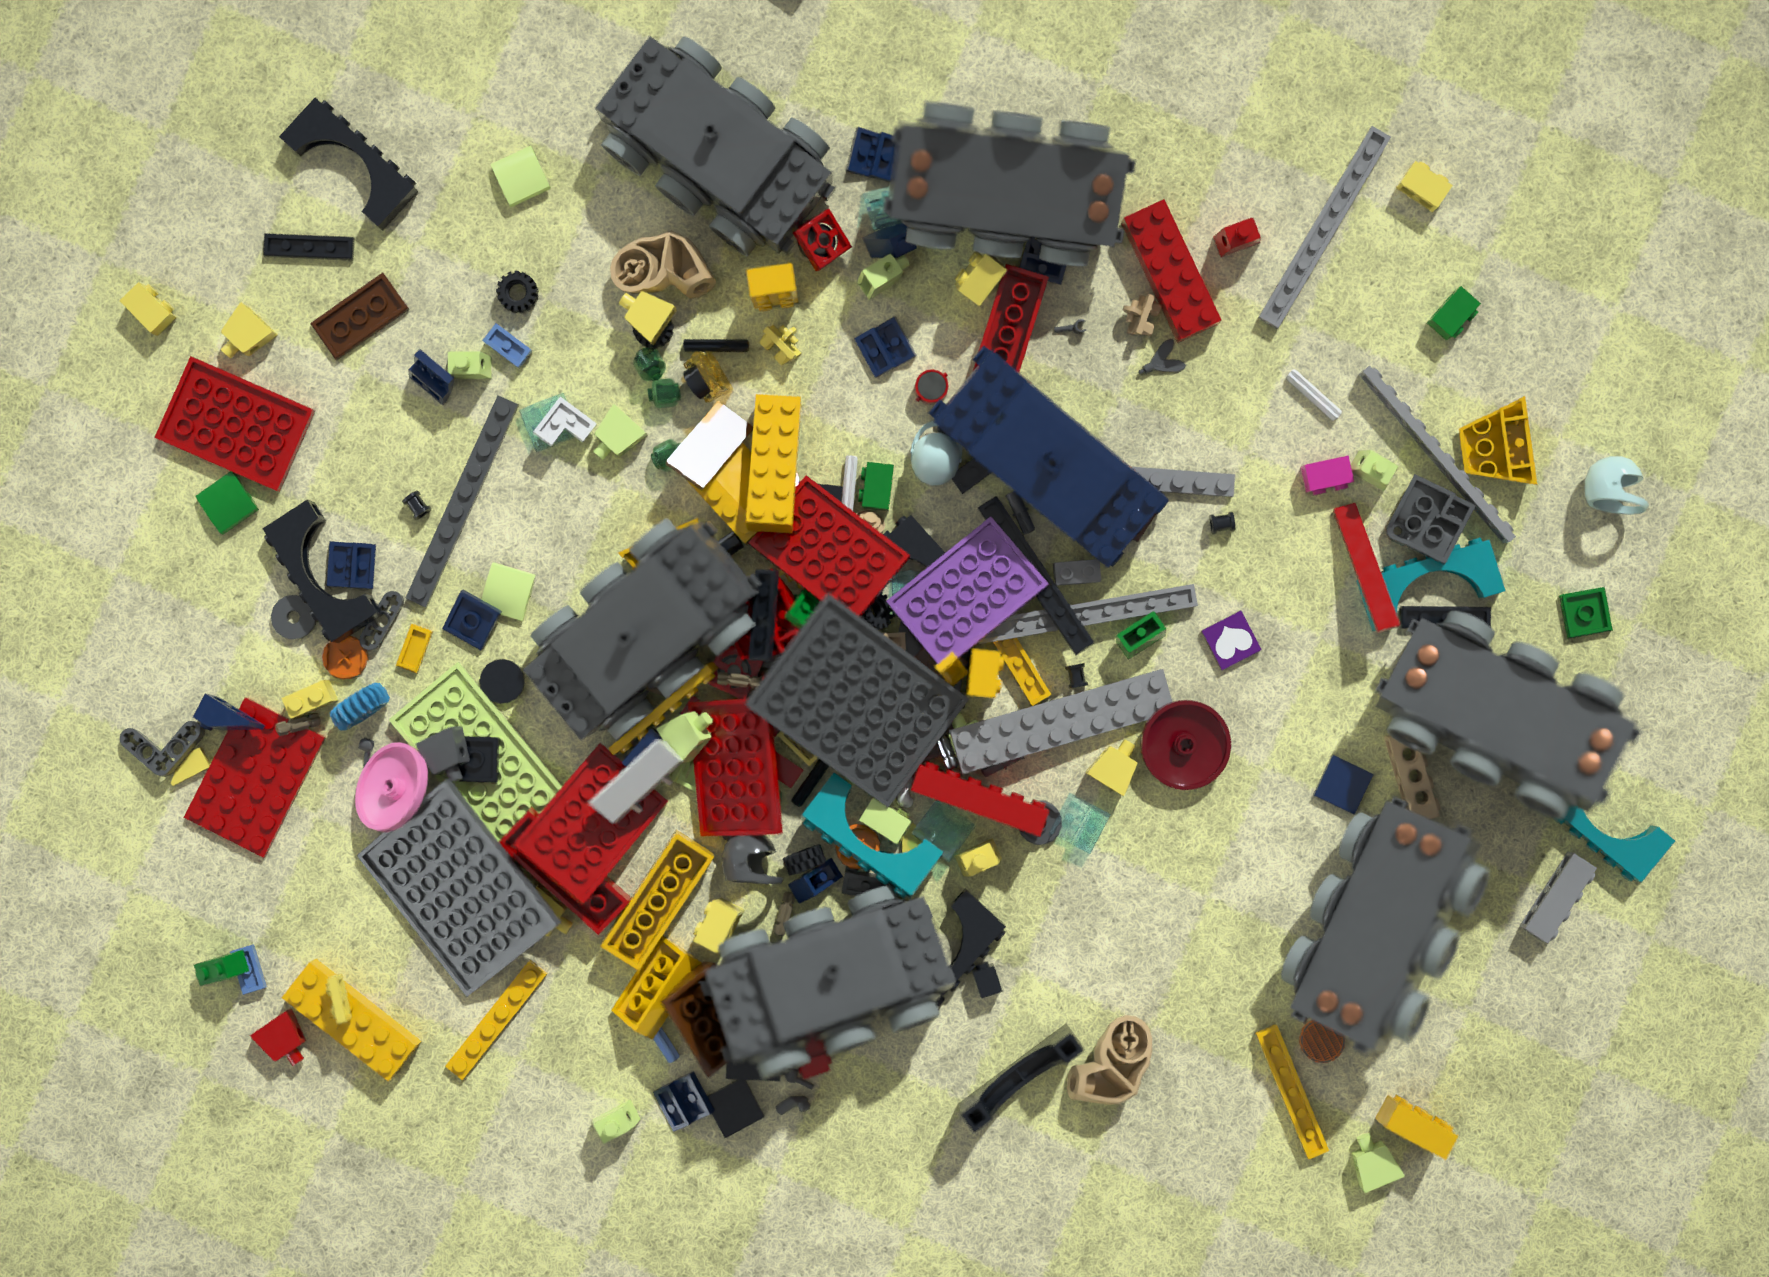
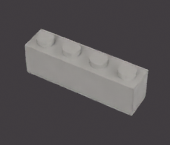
(1558, 897)

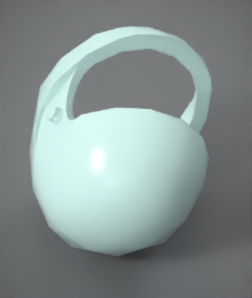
(935, 456)
(1606, 483)

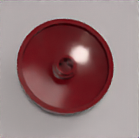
(1185, 744)

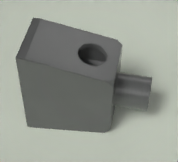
(445, 752)

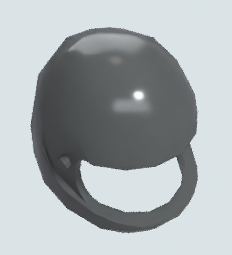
(743, 859)

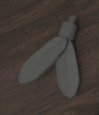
(1160, 364)

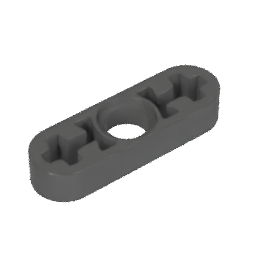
(391, 618)

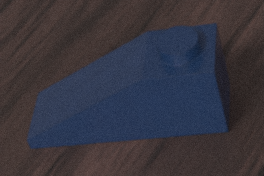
(221, 715)

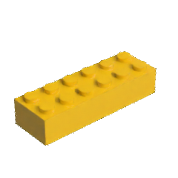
(773, 463)
(657, 900)
(367, 1035)

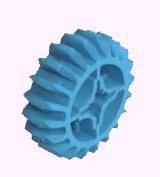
(359, 706)

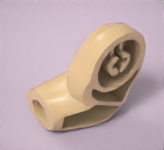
(662, 261)
(1118, 1064)

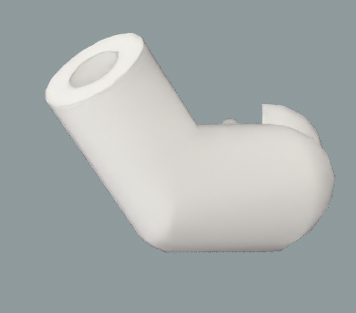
(903, 797)

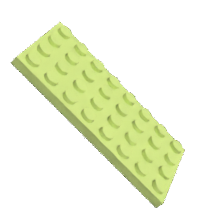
(522, 776)

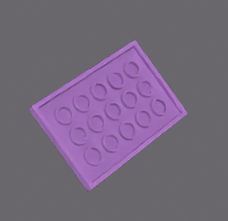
(967, 592)

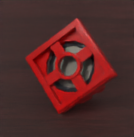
(818, 240)
(735, 665)

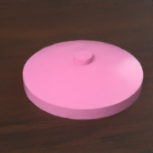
(391, 787)

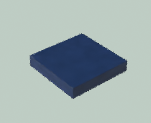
(471, 619)
(1343, 784)

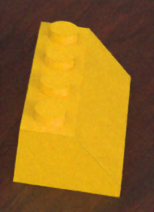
(641, 999)

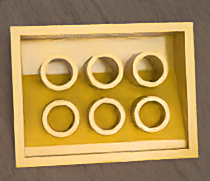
(729, 492)

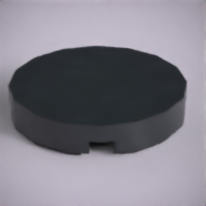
(502, 681)

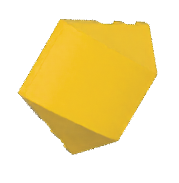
(1500, 445)

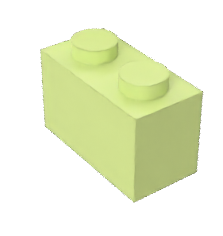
(886, 820)

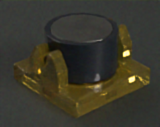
(706, 377)

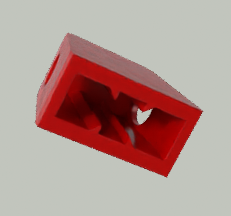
(1238, 237)
(281, 1038)

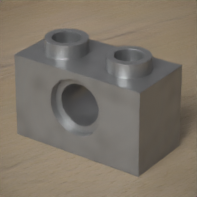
(1076, 572)

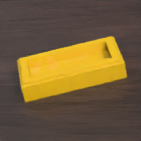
(414, 648)
(951, 669)

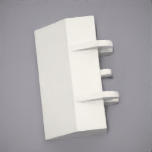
(637, 781)

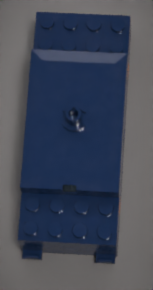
(1048, 458)

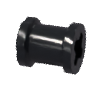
(416, 505)
(1222, 523)
(1076, 675)

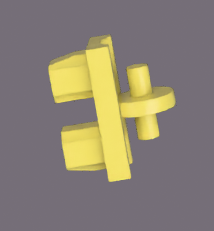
(784, 342)

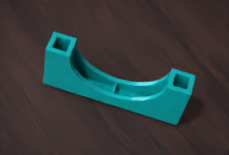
(1472, 563)
(1632, 855)
(902, 870)

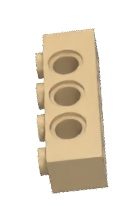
(1429, 806)

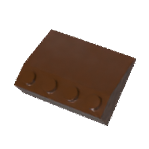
(697, 1019)

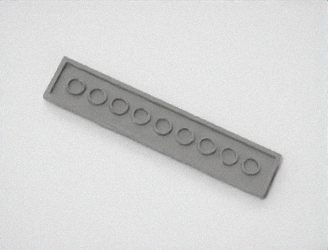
(1059, 721)

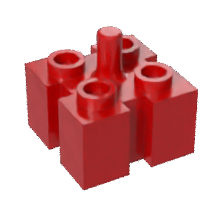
(819, 1060)

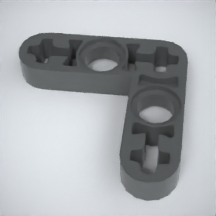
(159, 755)

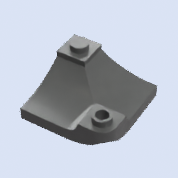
(1429, 519)

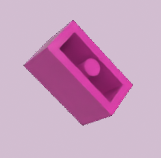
(1327, 474)

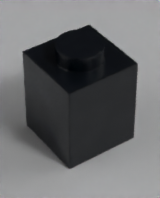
(986, 979)

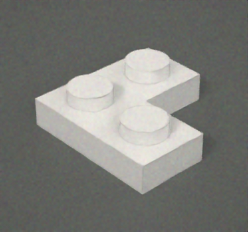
(562, 417)

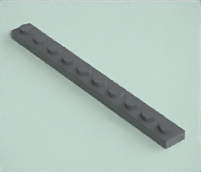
(462, 501)

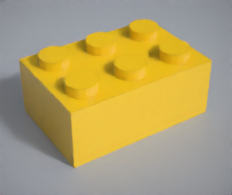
(772, 286)
(983, 673)
(1417, 1126)

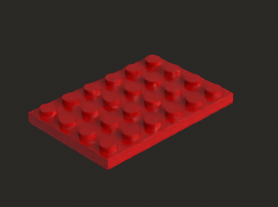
(234, 424)
(832, 550)
(736, 772)
(254, 780)
(574, 839)

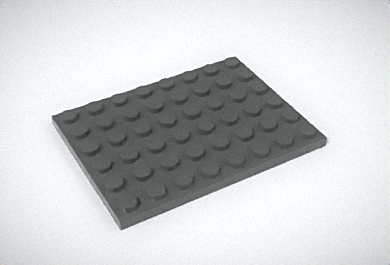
(856, 700)
(459, 888)

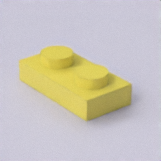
(336, 989)

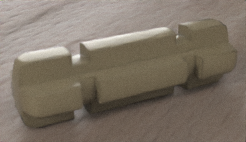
(738, 680)
(297, 724)
(784, 913)

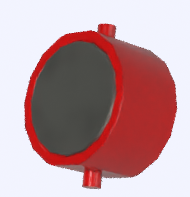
(931, 386)

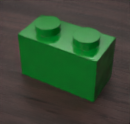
(1453, 313)
(877, 486)
(1141, 635)
(221, 968)

